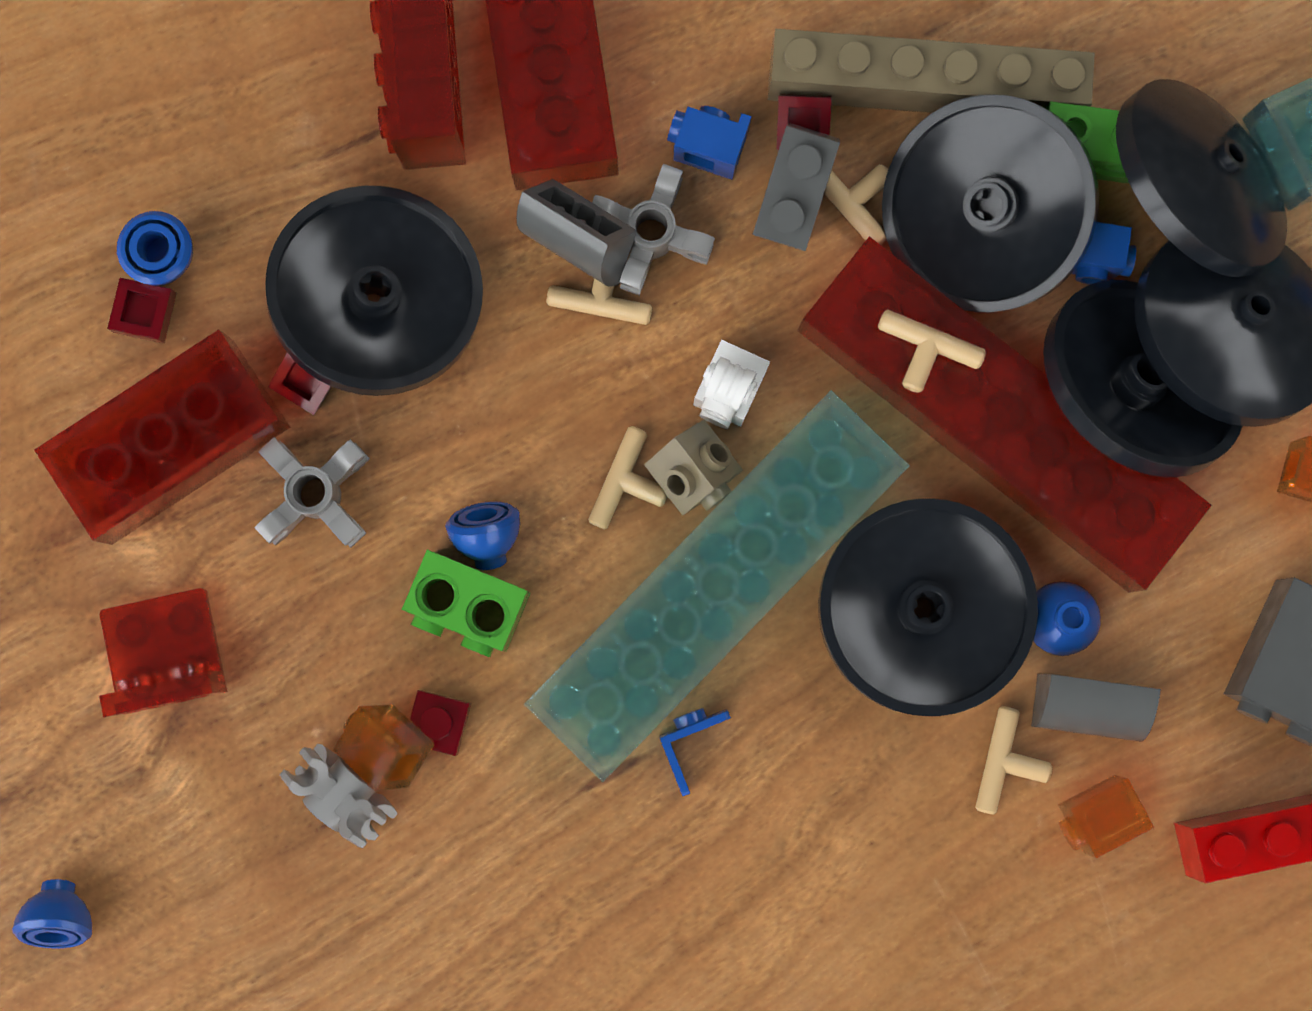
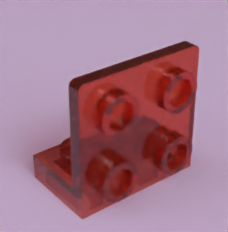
(161, 652)

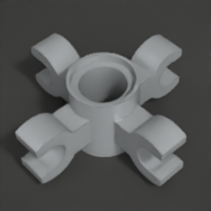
(688, 243)
(283, 520)
(338, 795)

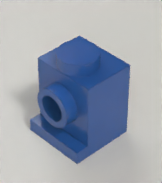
(709, 139)
(1107, 255)

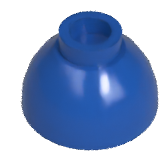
(155, 248)
(485, 532)
(1066, 618)
(54, 917)

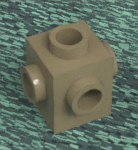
(694, 468)

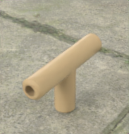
(851, 201)
(599, 303)
(929, 344)
(621, 479)
(1002, 761)

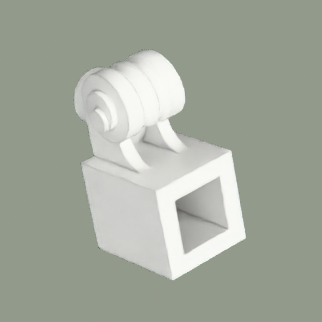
(730, 385)

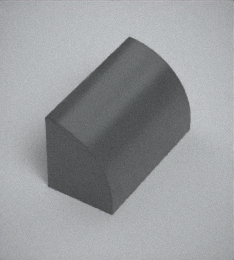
(576, 230)
(1094, 707)

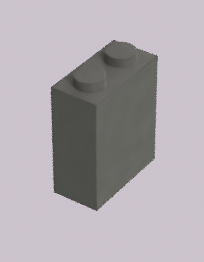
(796, 186)
(1277, 662)

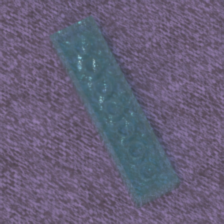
(716, 585)

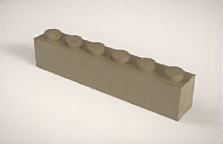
(922, 72)

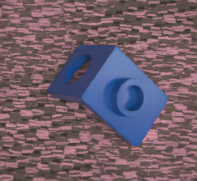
(687, 725)

